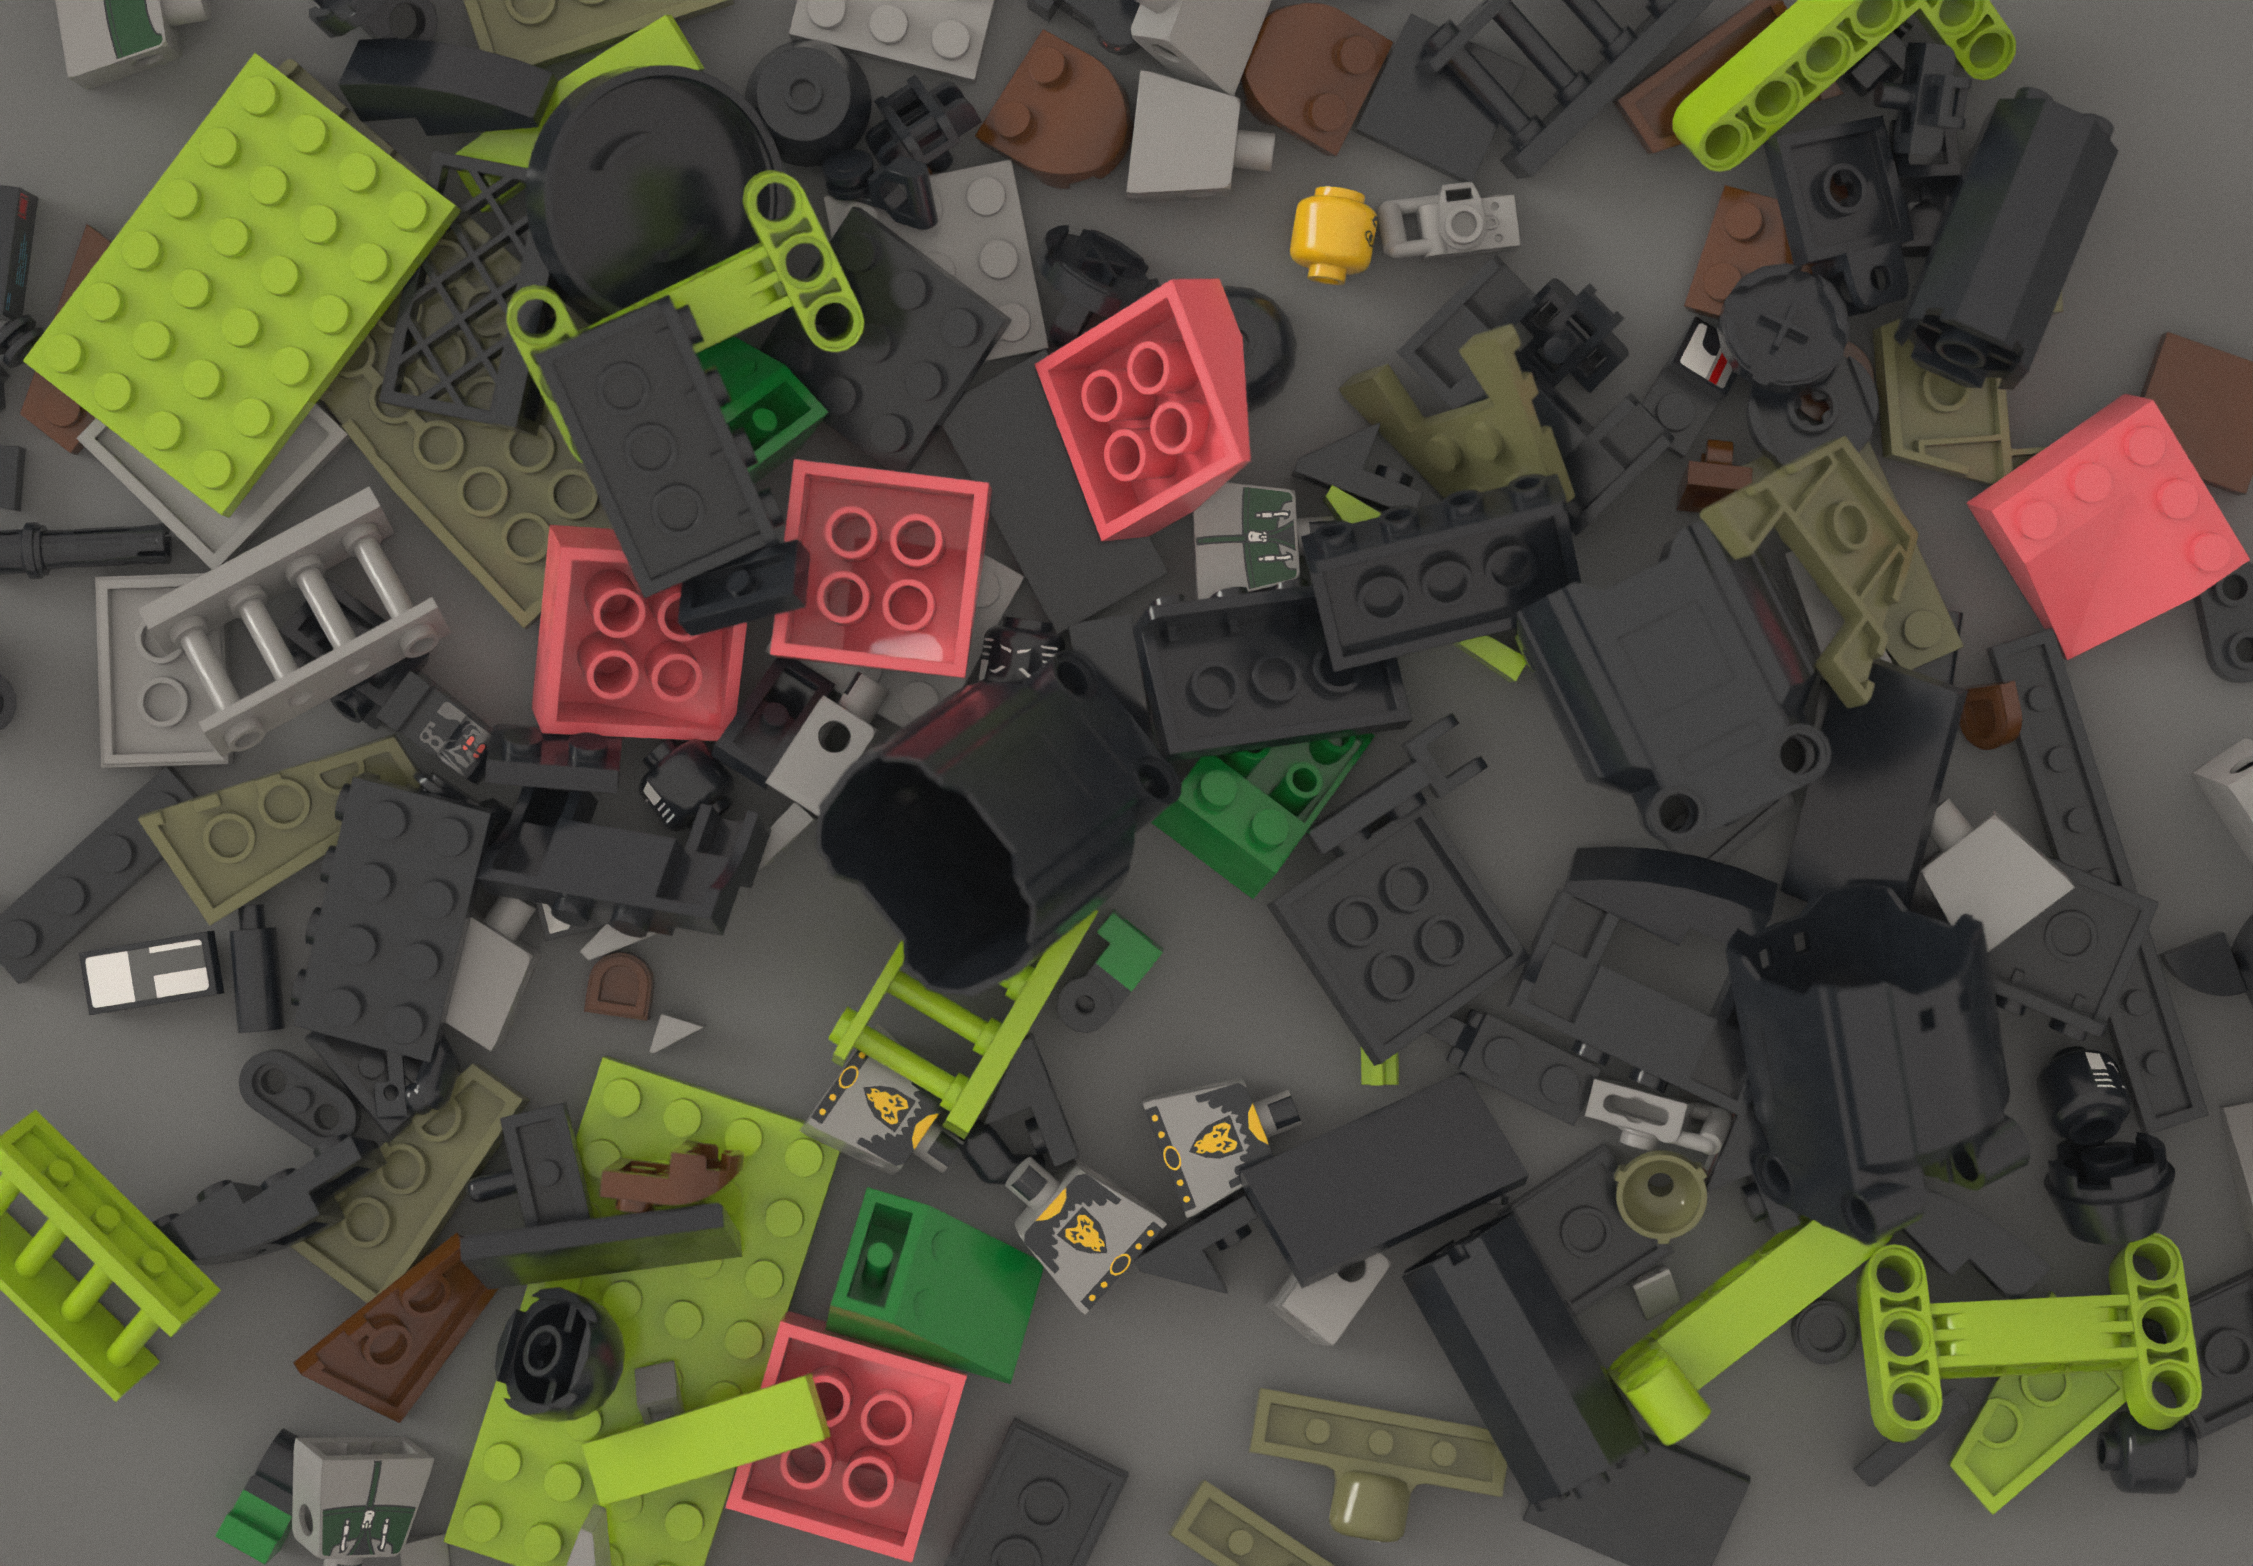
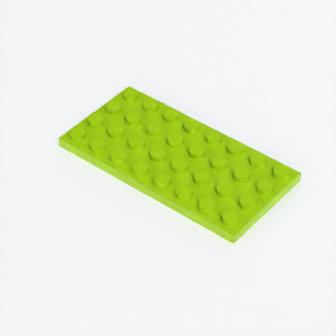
(712, 1318)

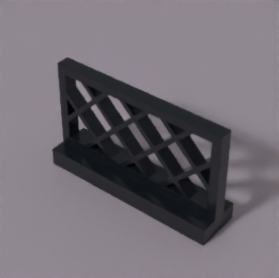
(516, 398)

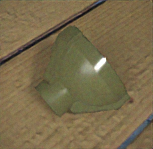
(1663, 1210)

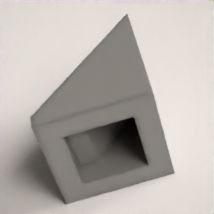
(672, 1029)
(1655, 1291)
(658, 1391)
(426, 1551)

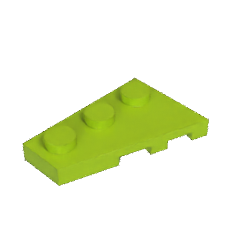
(2028, 1427)

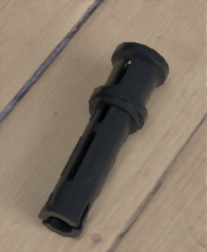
(39, 550)

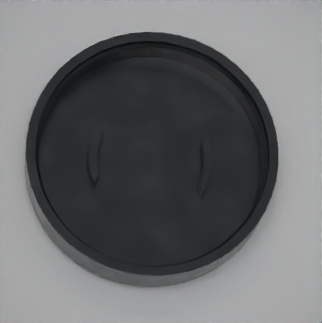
(646, 183)

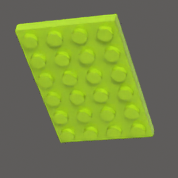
(241, 285)

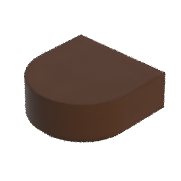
(1991, 715)
(621, 987)

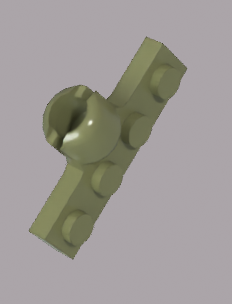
(1375, 1457)
(1235, 1535)

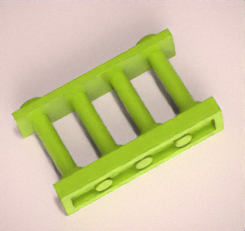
(992, 1039)
(113, 1235)

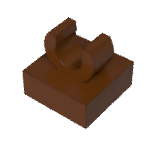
(1711, 477)

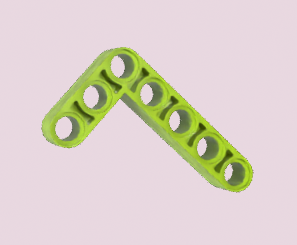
(1796, 73)
(1728, 1320)

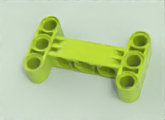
(728, 293)
(2029, 1337)

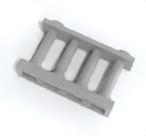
(262, 573)

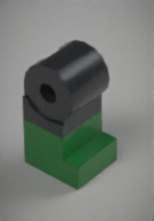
(1094, 996)
(264, 1508)

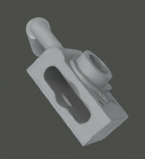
(1450, 227)
(1655, 1117)

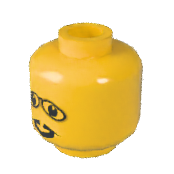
(1333, 234)

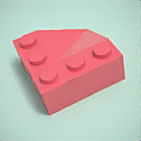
(1153, 407)
(2108, 526)
(887, 568)
(622, 659)
(885, 1445)

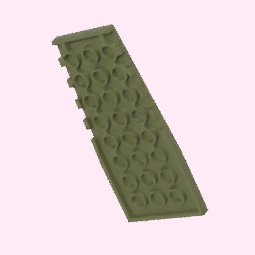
(468, 481)

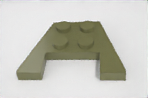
(1939, 421)
(1470, 445)
(1845, 537)

